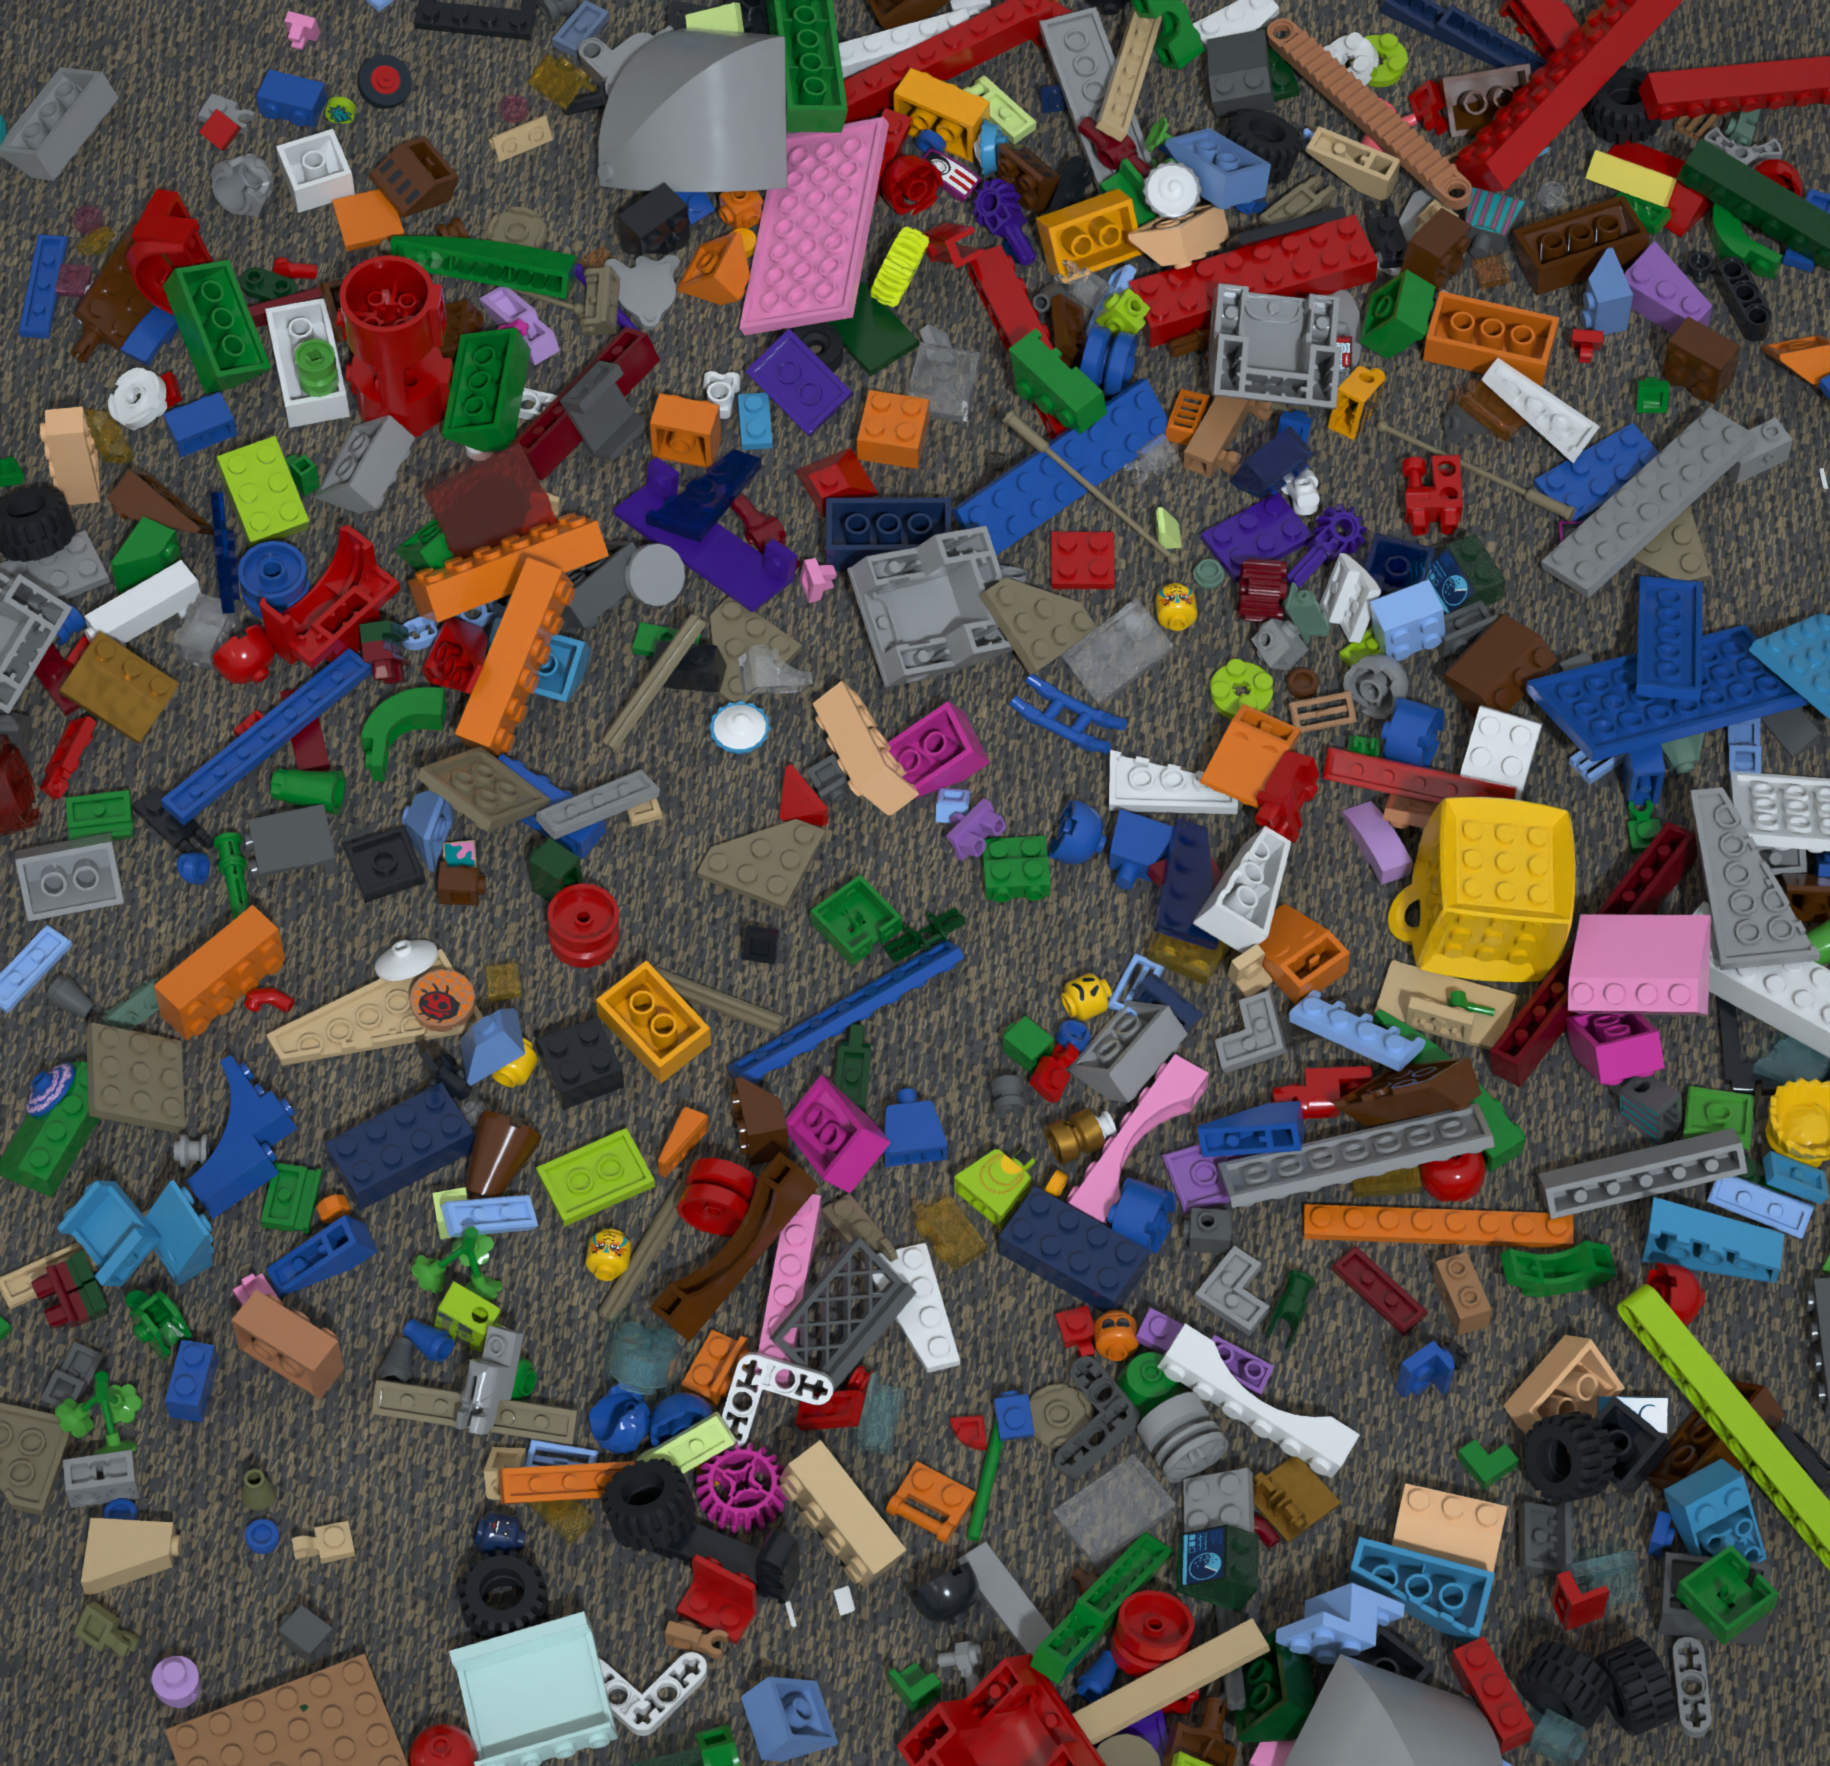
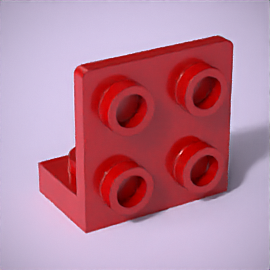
(719, 1599)

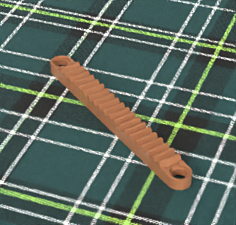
(1370, 113)

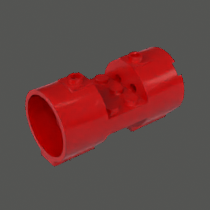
(394, 330)

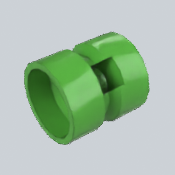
(316, 367)

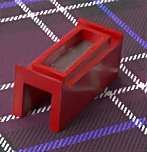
(943, 245)

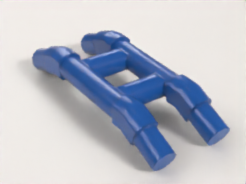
(1058, 701)

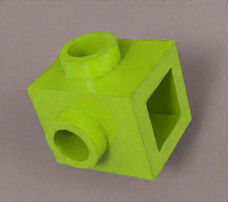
(1123, 312)

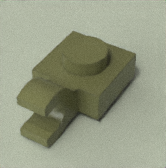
(100, 1630)

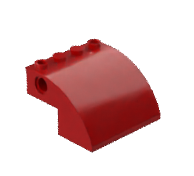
(1003, 1722)

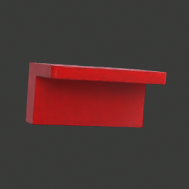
(1577, 1608)

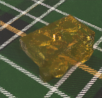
(559, 81)
(950, 1232)

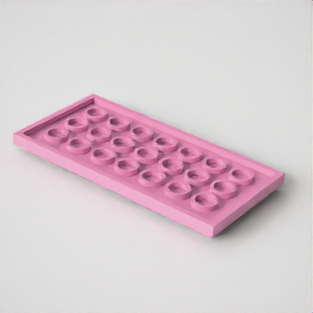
(815, 229)

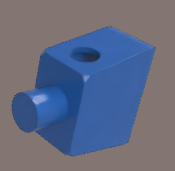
(1136, 846)
(913, 1132)

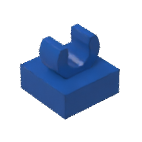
(1298, 421)

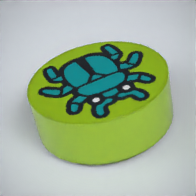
(340, 110)

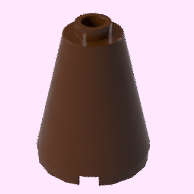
(498, 1154)

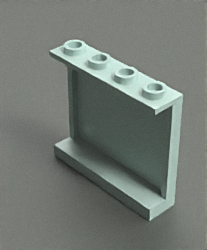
(535, 1693)

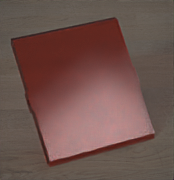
(490, 503)

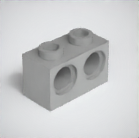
(101, 1478)

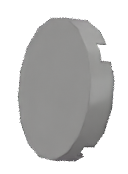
(655, 574)

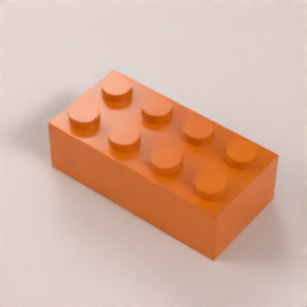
(1477, 332)
(220, 973)

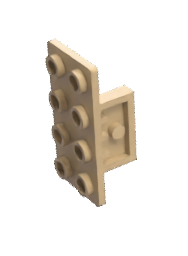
(1422, 1003)

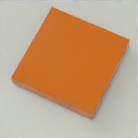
(366, 219)

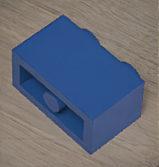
(291, 98)
(200, 424)
(1643, 775)
(191, 1381)

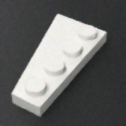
(1550, 416)
(1151, 787)
(924, 1316)

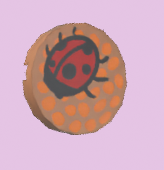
(442, 1000)

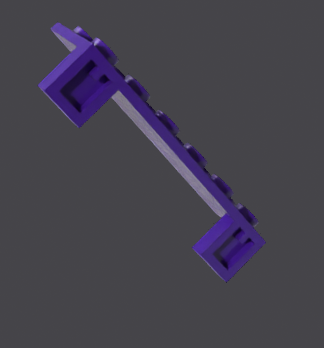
(721, 555)

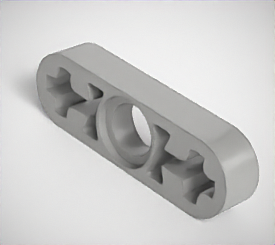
(1684, 1711)

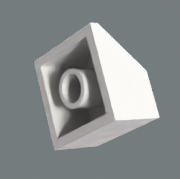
(315, 170)

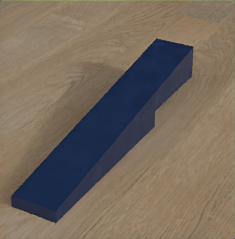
(1461, 32)

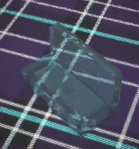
(879, 1417)
(1610, 1570)

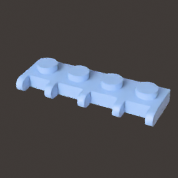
(1355, 1032)

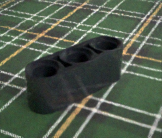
(1743, 299)

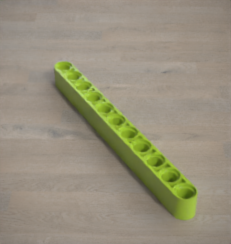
(1730, 1416)

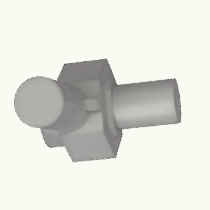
(967, 1658)

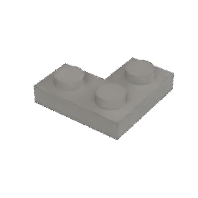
(1259, 1040)
(1226, 1293)

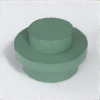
(1208, 574)

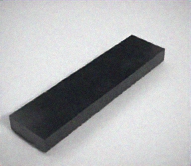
(1283, 228)

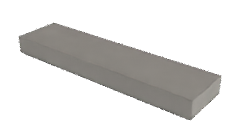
(597, 804)
(1007, 1599)

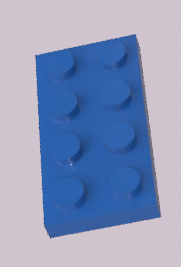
(1597, 472)

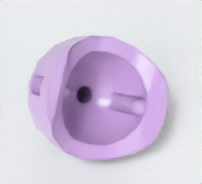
(176, 1681)

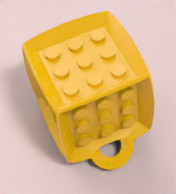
(1490, 890)

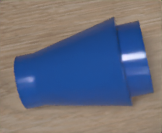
(431, 1341)
(1098, 1678)

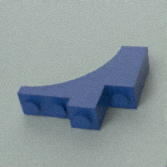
(244, 1152)

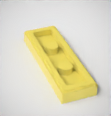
(1631, 178)

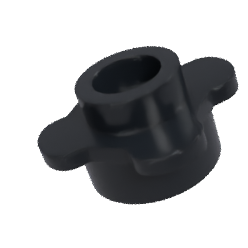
(1699, 259)
(1457, 1353)

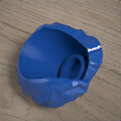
(620, 1420)

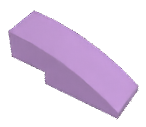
(506, 306)
(1378, 842)

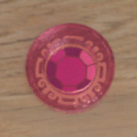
(514, 108)
(87, 219)

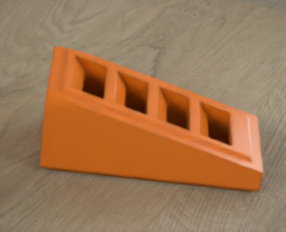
(1182, 434)
(686, 1133)

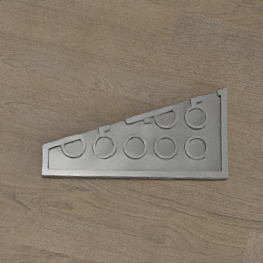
(1744, 898)

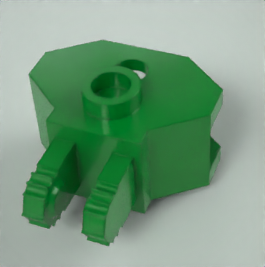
(157, 1321)

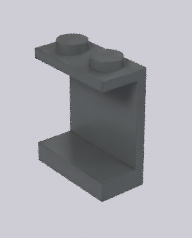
(603, 412)
(290, 842)

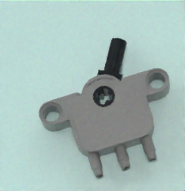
(606, 67)

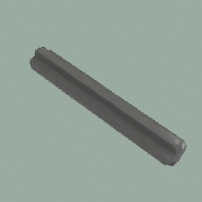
(1233, 1680)

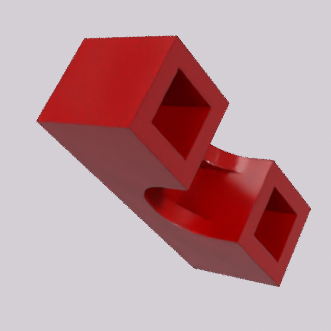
(1484, 1678)

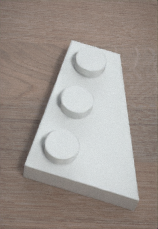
(1237, 18)

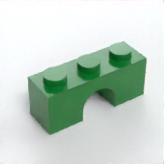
(1179, 39)

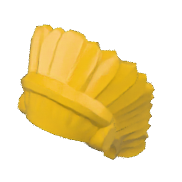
(1800, 1121)

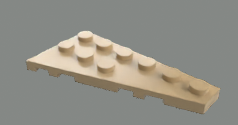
(359, 1022)

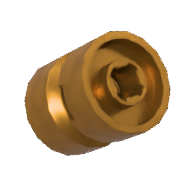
(1077, 1135)

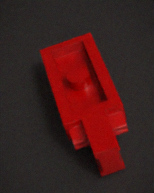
(66, 756)

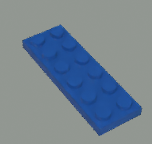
(1669, 638)

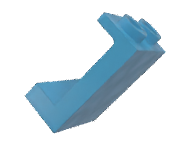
(110, 1231)

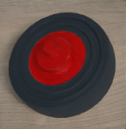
(384, 81)

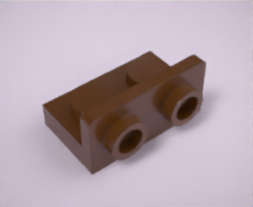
(461, 319)
(1068, 329)

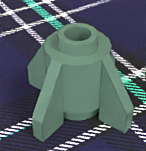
(1683, 753)

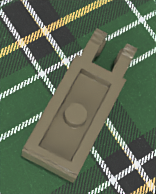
(1299, 202)
(850, 1220)

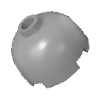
(1376, 680)

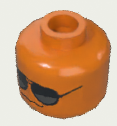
(1116, 1335)

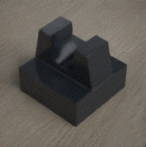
(760, 944)

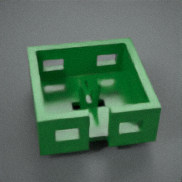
(849, 908)
(1726, 1576)

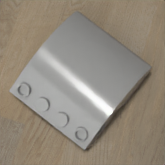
(1274, 347)
(927, 607)
(27, 628)

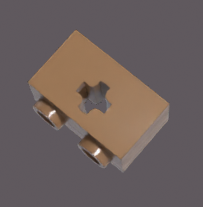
(1462, 1293)

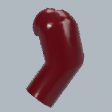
(1265, 1531)

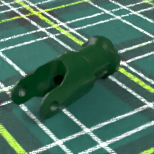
(1292, 1304)

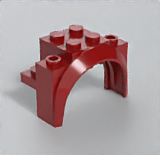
(330, 613)

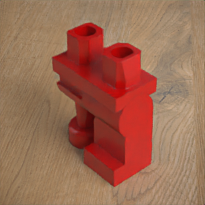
(1433, 503)
(1285, 794)

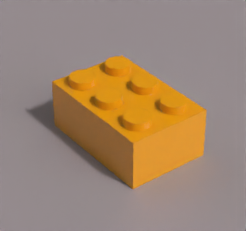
(942, 109)
(1089, 233)
(653, 1021)

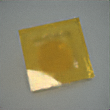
(96, 241)
(503, 982)

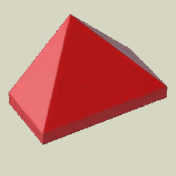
(801, 801)

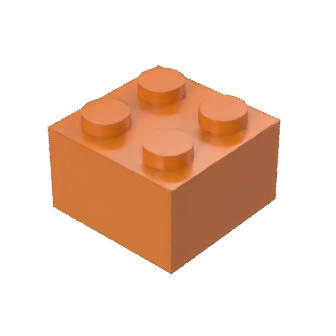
(893, 429)
(685, 430)

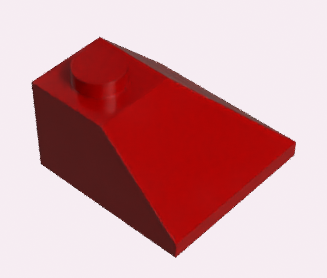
(836, 477)

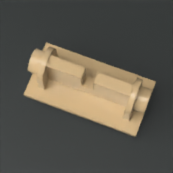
(521, 138)

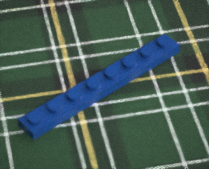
(266, 736)
(854, 1007)

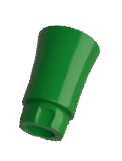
(309, 788)

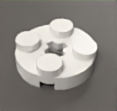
(1358, 48)
(147, 408)

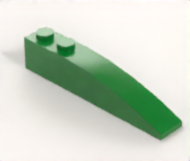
(491, 263)
(1507, 1136)

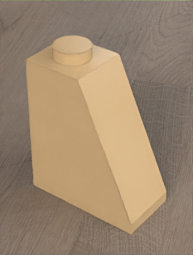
(126, 1551)

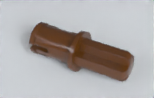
(1189, 343)

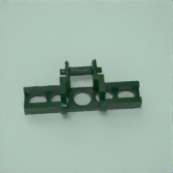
(918, 940)

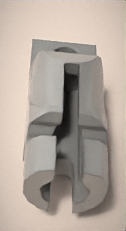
(489, 1380)

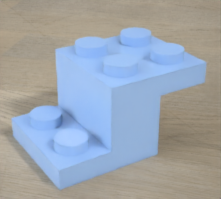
(1339, 1623)

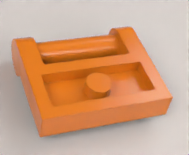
(935, 1493)

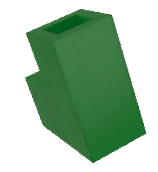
(303, 473)
(1487, 1468)

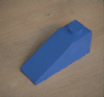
(1255, 1131)
(324, 1255)

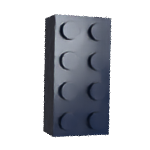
(881, 526)
(400, 1146)
(1073, 1251)

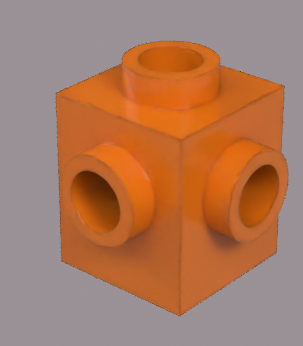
(740, 208)

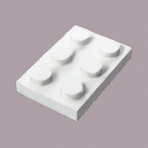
(1501, 748)

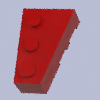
(1543, 21)

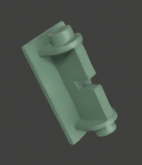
(1738, 129)
(1306, 613)
(138, 1008)

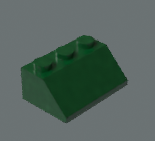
(1276, 1695)

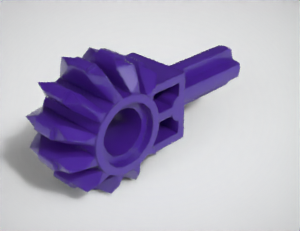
(999, 212)
(1327, 543)

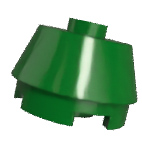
(1146, 1383)

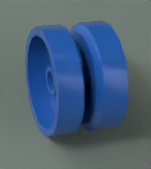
(1109, 361)
(273, 572)

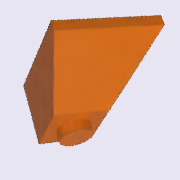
(717, 271)
(1803, 356)

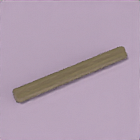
(653, 681)
(722, 1002)
(642, 1257)

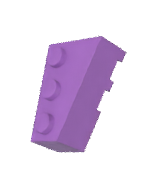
(1664, 291)

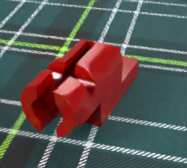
(1322, 1088)

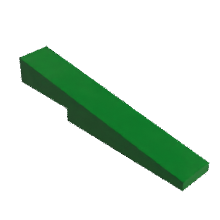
(1099, 1608)

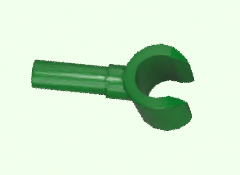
(1459, 999)

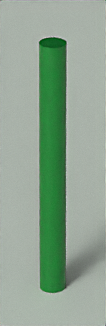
(985, 1486)

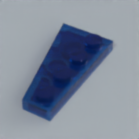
(707, 498)
(225, 555)
(1186, 885)

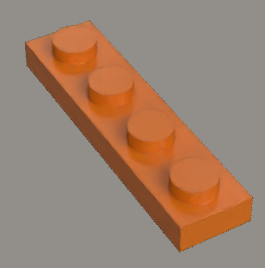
(556, 1482)

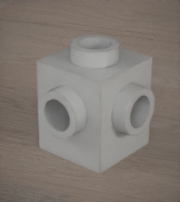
(1279, 644)

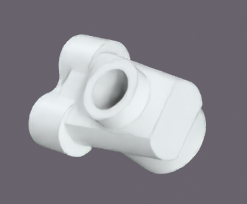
(721, 390)
(1303, 493)

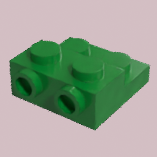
(1016, 868)

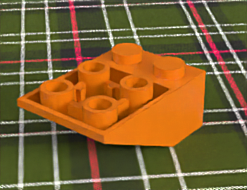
(1249, 754)
(1302, 954)

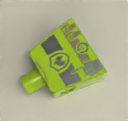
(466, 1317)

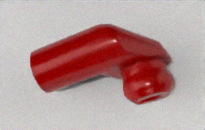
(294, 270)
(270, 996)

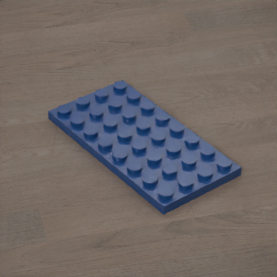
(1607, 719)

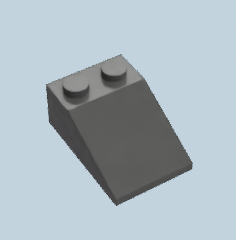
(1240, 73)

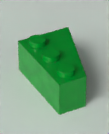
(1054, 386)

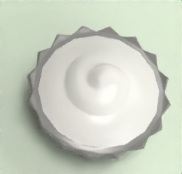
(1172, 190)

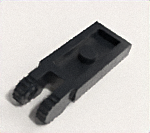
(1072, 184)
(1385, 234)
(167, 826)

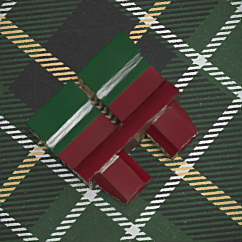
(383, 650)
(76, 1291)

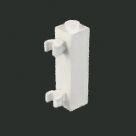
(145, 605)

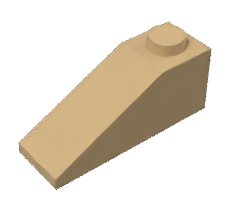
(1355, 163)

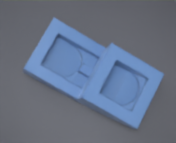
(1744, 747)

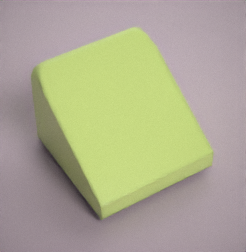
(1167, 529)

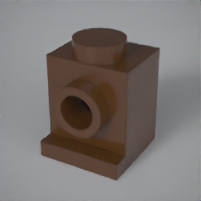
(460, 885)

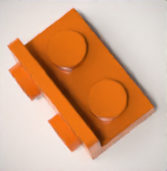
(715, 1367)

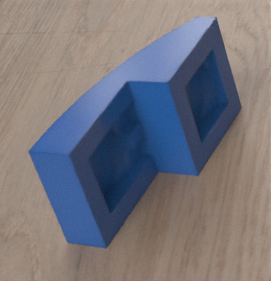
(149, 335)

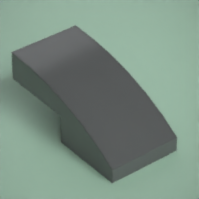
(74, 1376)

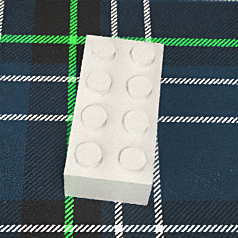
(289, 328)

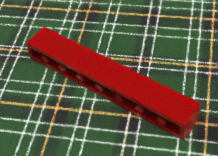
(946, 54)
(1736, 88)
(1009, 309)

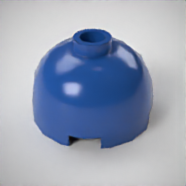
(1078, 834)
(675, 1415)

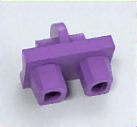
(971, 830)

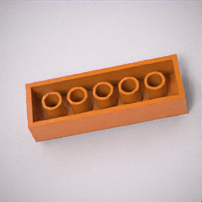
(495, 571)
(515, 658)

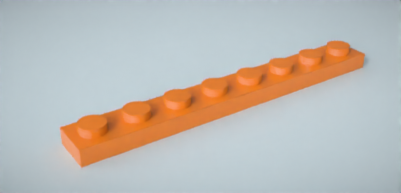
(1437, 1226)

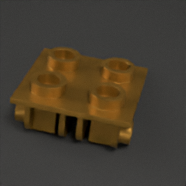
(1292, 1498)

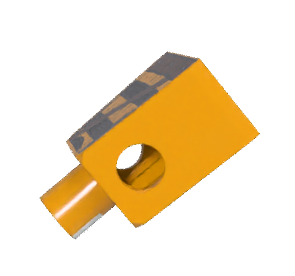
(1360, 387)

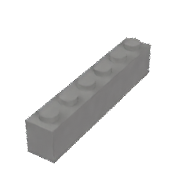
(1642, 1173)

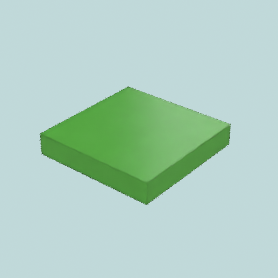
(1716, 1111)

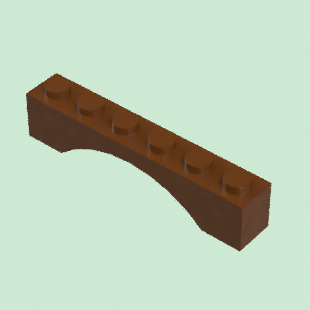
(776, 1200)

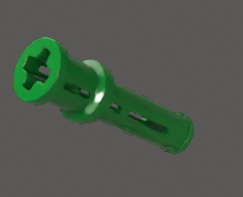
(232, 867)

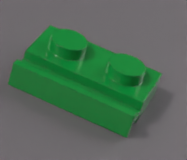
(100, 815)
(291, 1198)

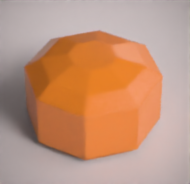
(332, 1208)

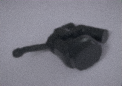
(442, 1069)

